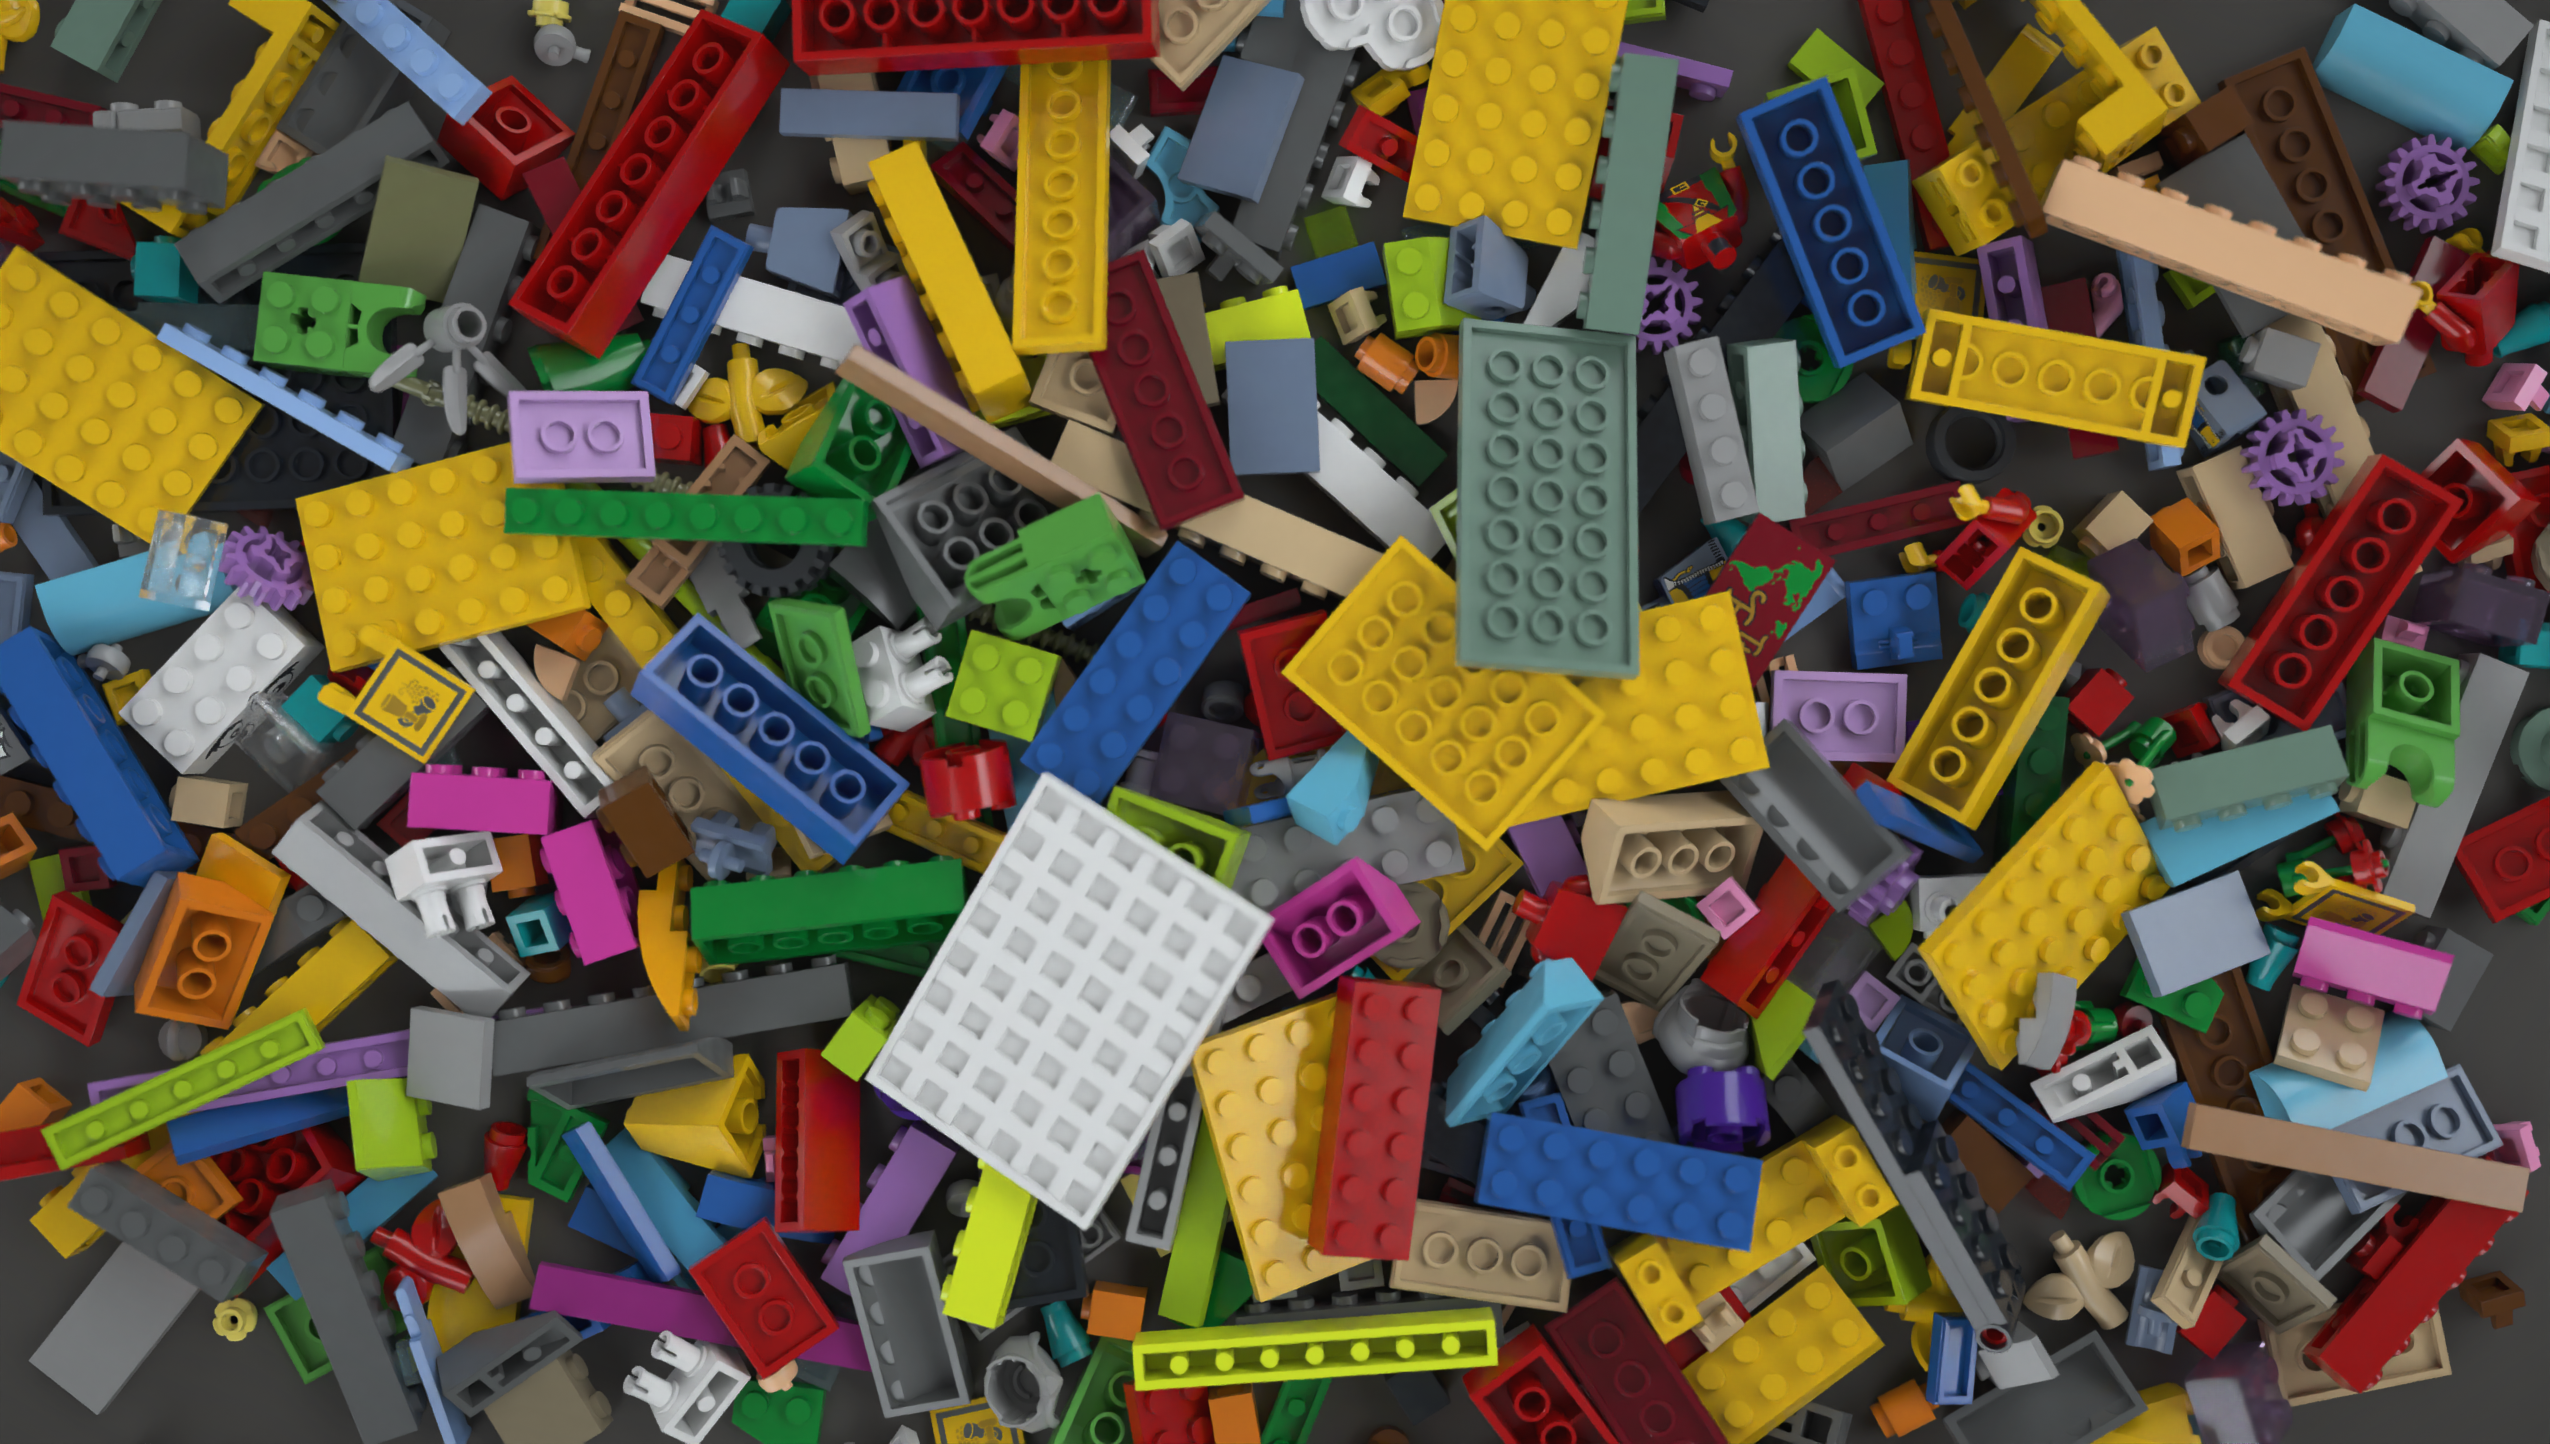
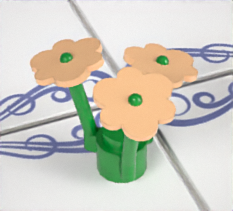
(2147, 744)

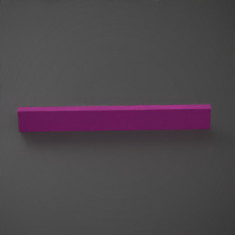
(667, 1307)

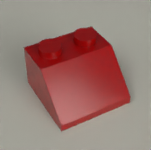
(506, 138)
(2491, 498)

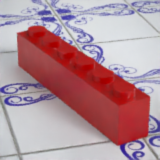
(1771, 943)
(2385, 1311)

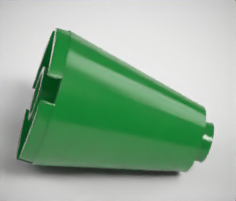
(571, 369)

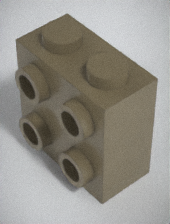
(552, 1406)

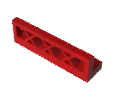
(28, 1154)

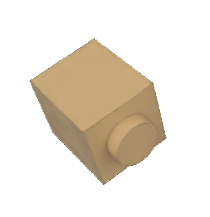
(2111, 524)
(208, 801)
(2382, 803)

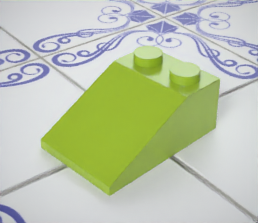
(1193, 836)

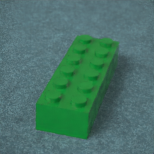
(828, 911)

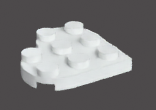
(1392, 31)

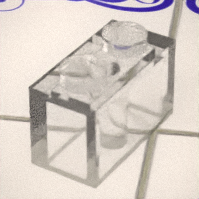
(183, 560)

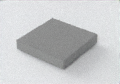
(450, 1057)

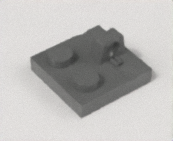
(1234, 250)

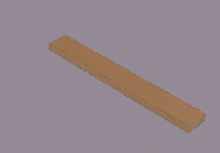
(987, 442)
(2355, 1157)

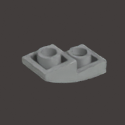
(865, 251)
(1917, 981)
(2044, 1036)

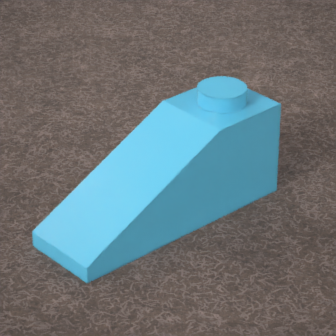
(1335, 790)

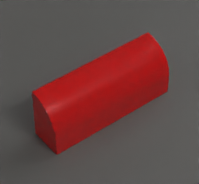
(816, 1145)

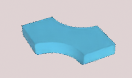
(1180, 199)

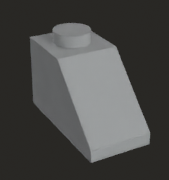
(2020, 1365)

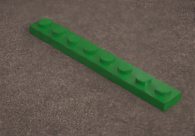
(686, 517)

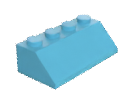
(1520, 1041)

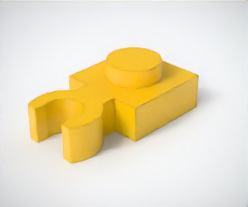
(1388, 89)

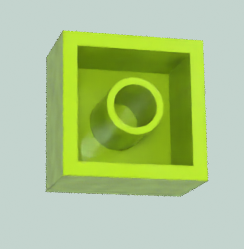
(1003, 686)

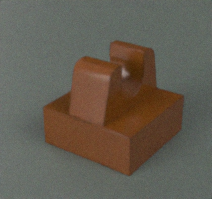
(2493, 1297)

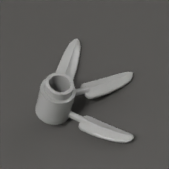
(448, 331)

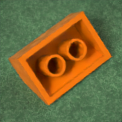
(201, 953)

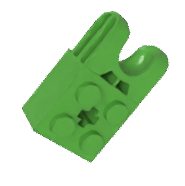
(347, 325)
(1056, 569)
(2405, 716)

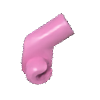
(2106, 301)

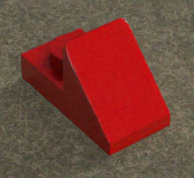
(1380, 142)

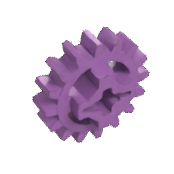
(2427, 206)
(1667, 316)
(2288, 437)
(267, 568)
(1888, 893)

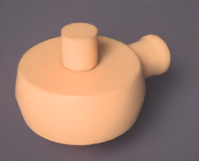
(780, 1379)

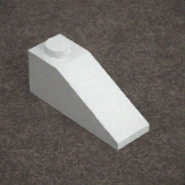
(1561, 289)
(2108, 1077)

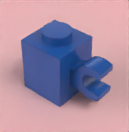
(2160, 1122)

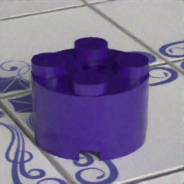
(1722, 1109)

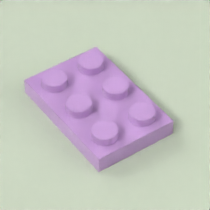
(581, 436)
(1844, 712)

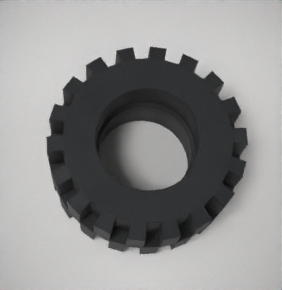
(789, 581)

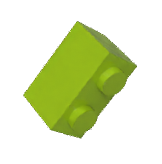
(862, 1036)

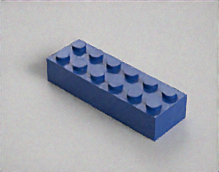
(1830, 223)
(1137, 674)
(769, 738)
(90, 760)
(1618, 1181)

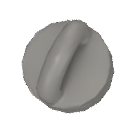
(182, 1039)

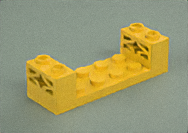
(260, 100)
(2129, 106)
(1963, 188)
(2055, 378)
(1800, 1193)

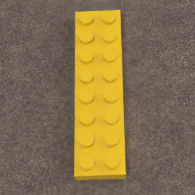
(1062, 208)

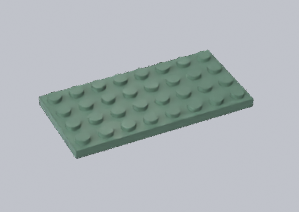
(1547, 500)

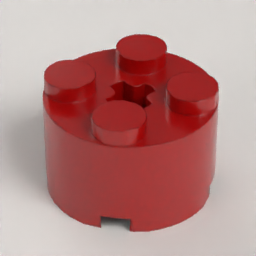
(967, 778)

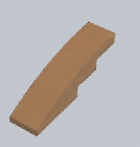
(673, 561)

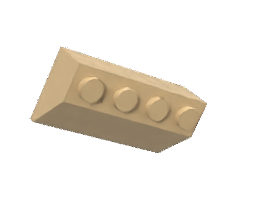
(1667, 845)

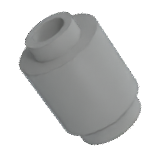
(2211, 598)

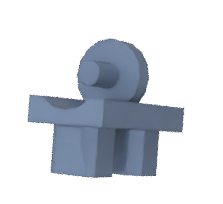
(730, 848)
(2147, 1323)

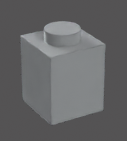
(2278, 358)

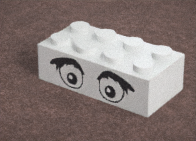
(203, 689)

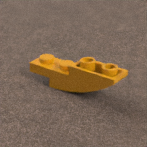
(667, 945)

